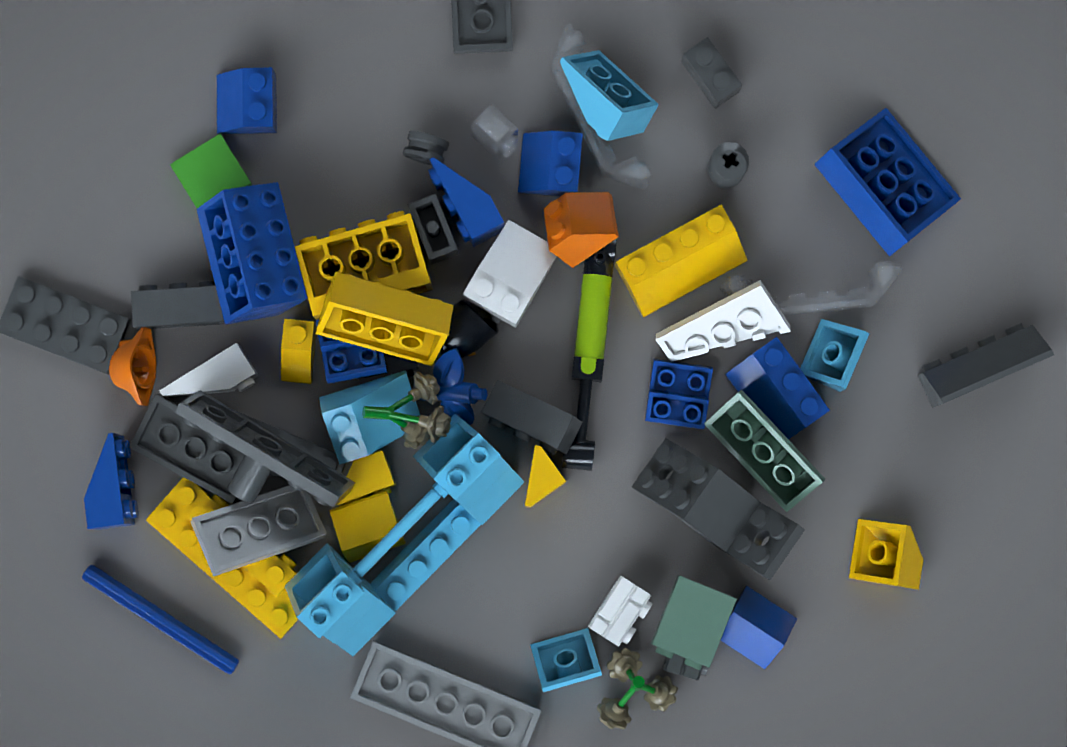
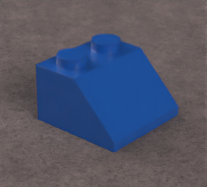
(247, 101)
(550, 163)

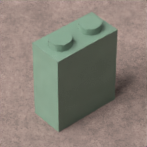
(693, 622)

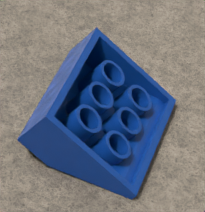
(887, 181)

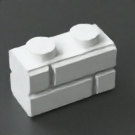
(620, 611)

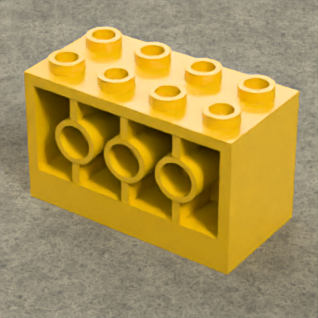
(370, 242)

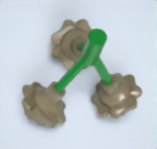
(416, 428)
(624, 666)

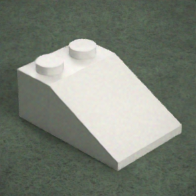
(510, 274)

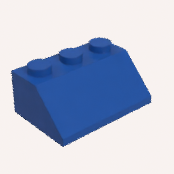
(778, 388)

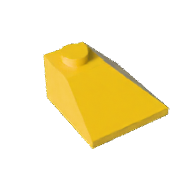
(886, 554)

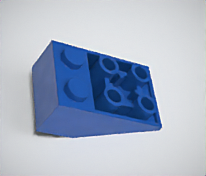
(474, 208)
(109, 492)

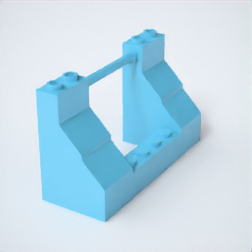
(348, 609)

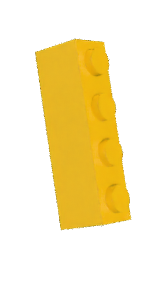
(681, 261)
(384, 319)

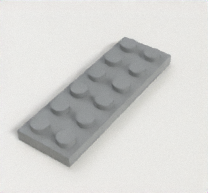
(442, 701)

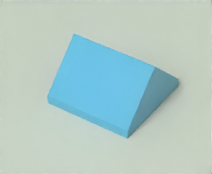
(833, 354)
(565, 660)

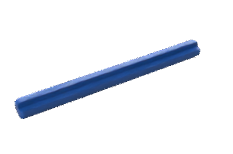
(160, 619)

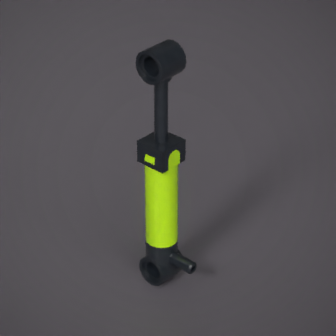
(590, 347)

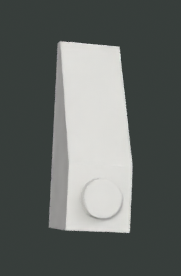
(220, 374)

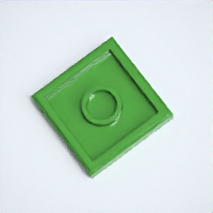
(209, 170)

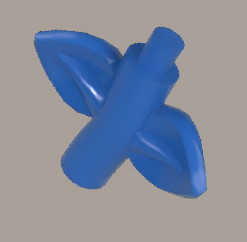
(454, 393)

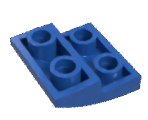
(349, 361)
(679, 394)

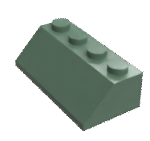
(764, 451)

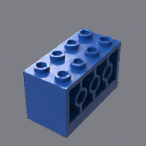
(251, 252)

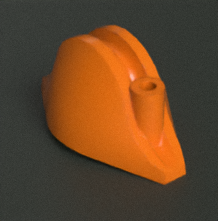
(135, 366)

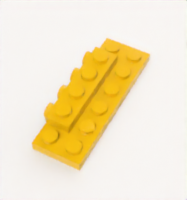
(256, 585)

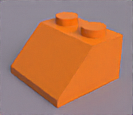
(580, 225)

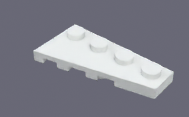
(733, 319)

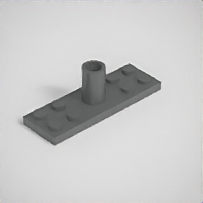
(262, 453)

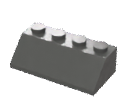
(984, 365)

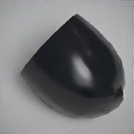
(468, 330)

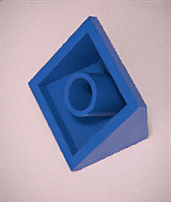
(757, 627)

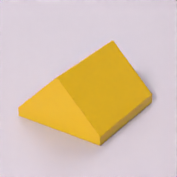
(543, 478)
(364, 524)

